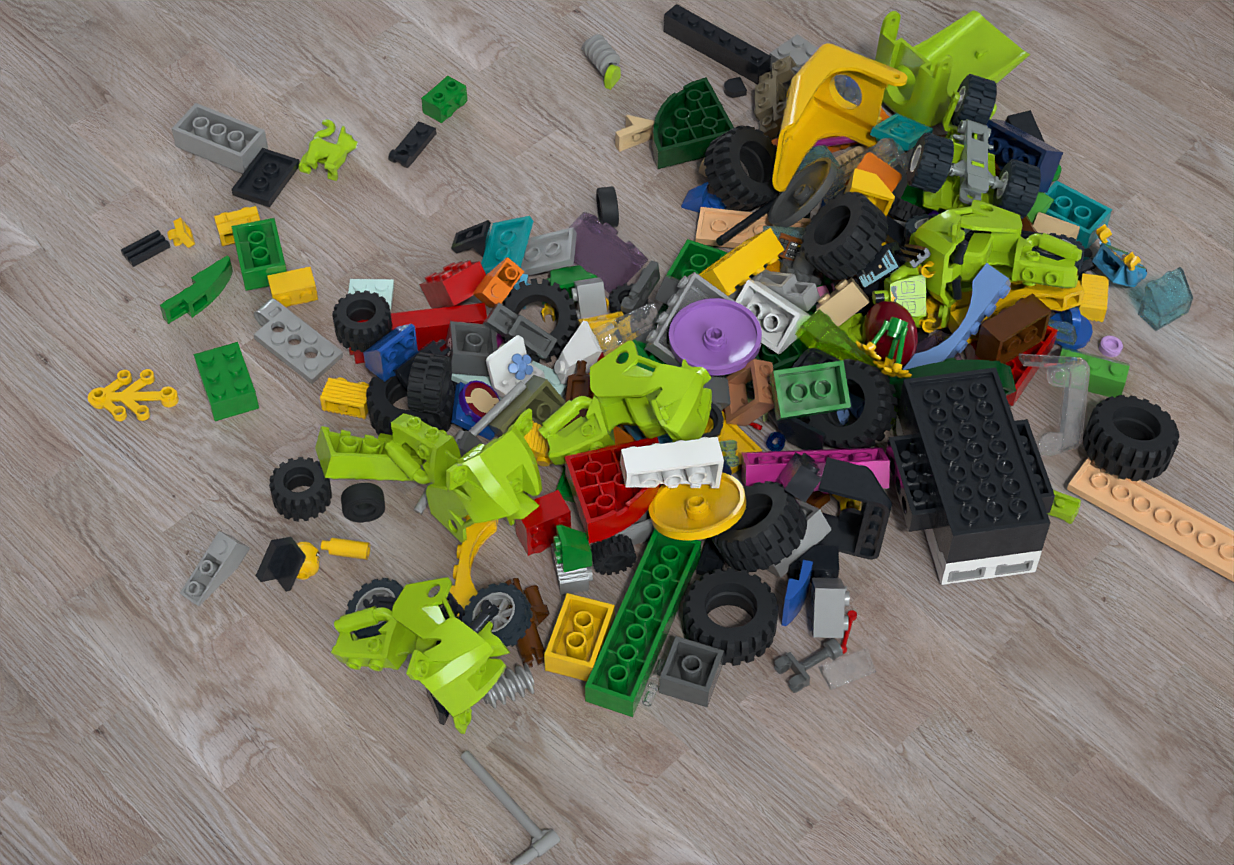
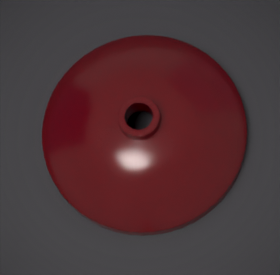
(874, 321)

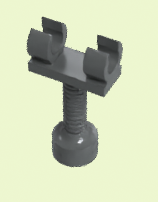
(802, 679)

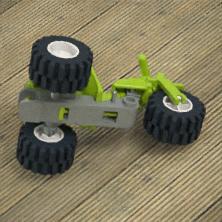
(960, 168)

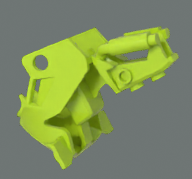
(634, 398)
(481, 483)

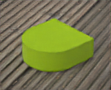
(612, 76)

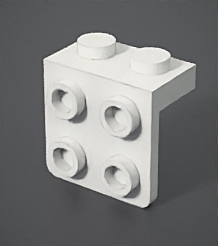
(498, 363)

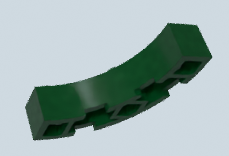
(953, 365)

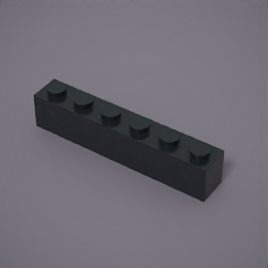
(716, 43)

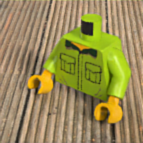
(908, 288)

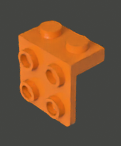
(885, 172)

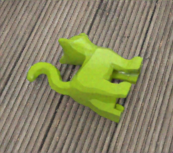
(328, 153)

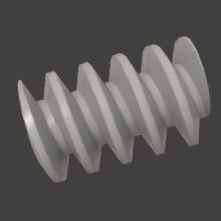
(600, 53)
(511, 684)

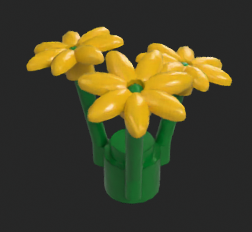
(896, 329)

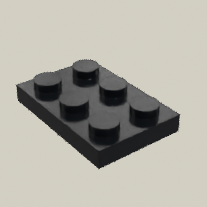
(265, 177)

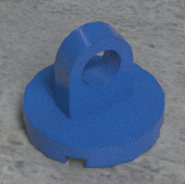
(1082, 327)

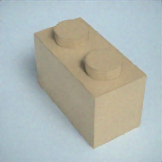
(843, 302)

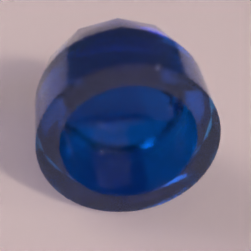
(779, 444)

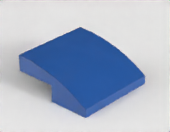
(797, 593)

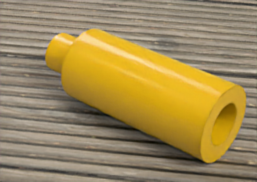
(347, 548)

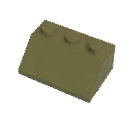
(538, 396)

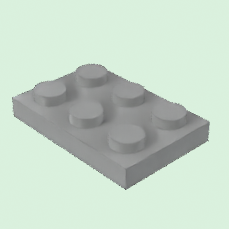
(549, 251)

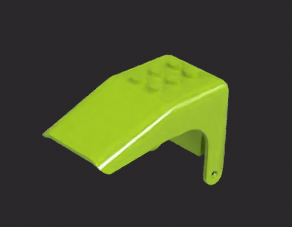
(942, 63)

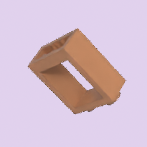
(740, 411)

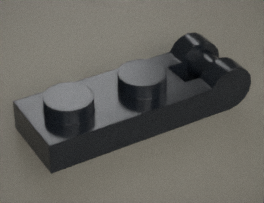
(412, 144)

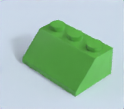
(1106, 375)

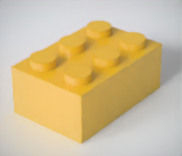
(578, 636)

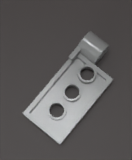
(275, 314)

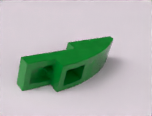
(205, 289)

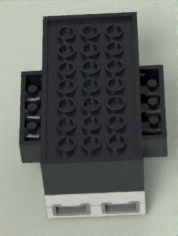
(970, 476)

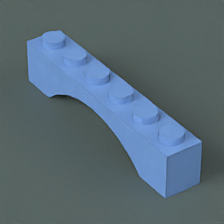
(986, 291)

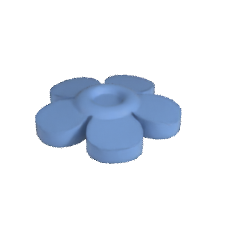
(520, 366)

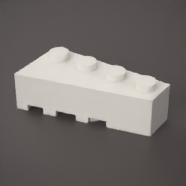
(673, 464)

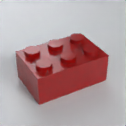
(453, 284)

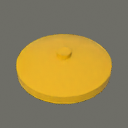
(698, 512)

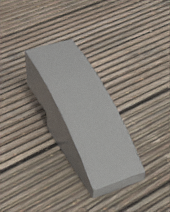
(800, 294)

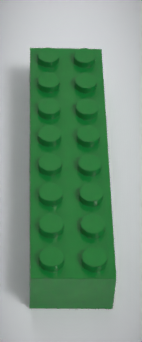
(642, 624)

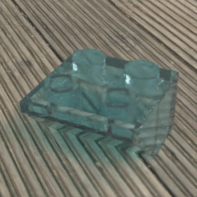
(1166, 299)

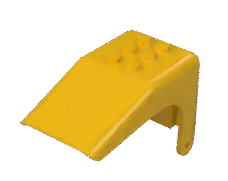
(819, 111)

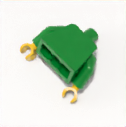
(565, 278)

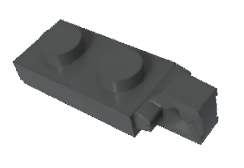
(642, 289)

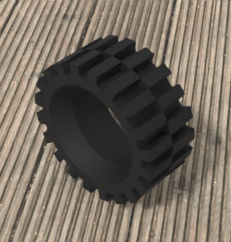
(554, 296)

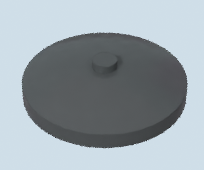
(803, 193)

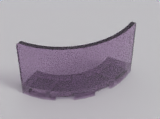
(604, 253)

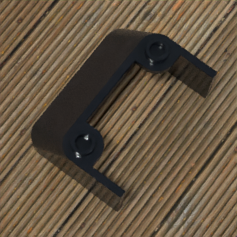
(797, 431)
(855, 530)

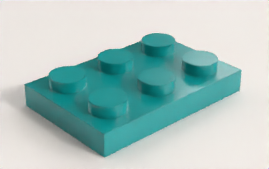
(901, 129)
(508, 240)

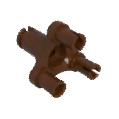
(531, 642)

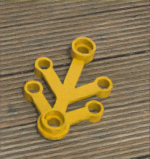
(104, 397)

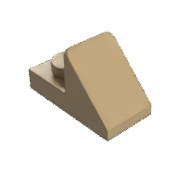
(636, 132)

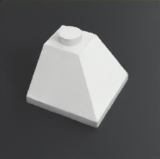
(580, 347)

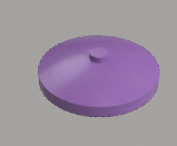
(715, 335)

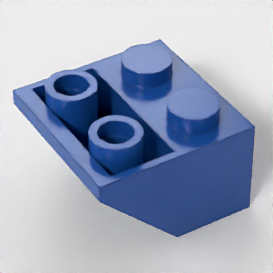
(391, 351)

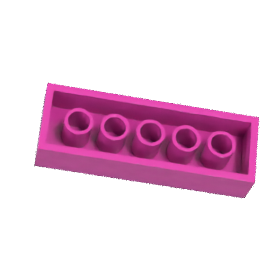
(769, 465)

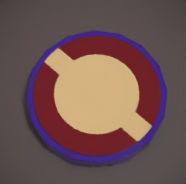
(477, 399)

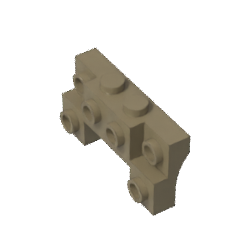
(771, 96)

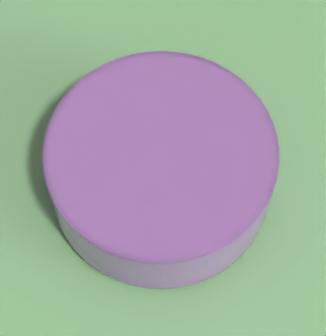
(1110, 346)

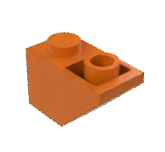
(498, 283)

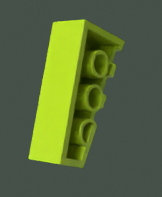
(358, 457)

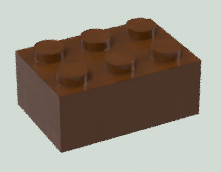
(1013, 330)

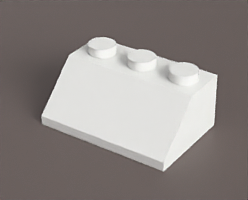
(776, 315)

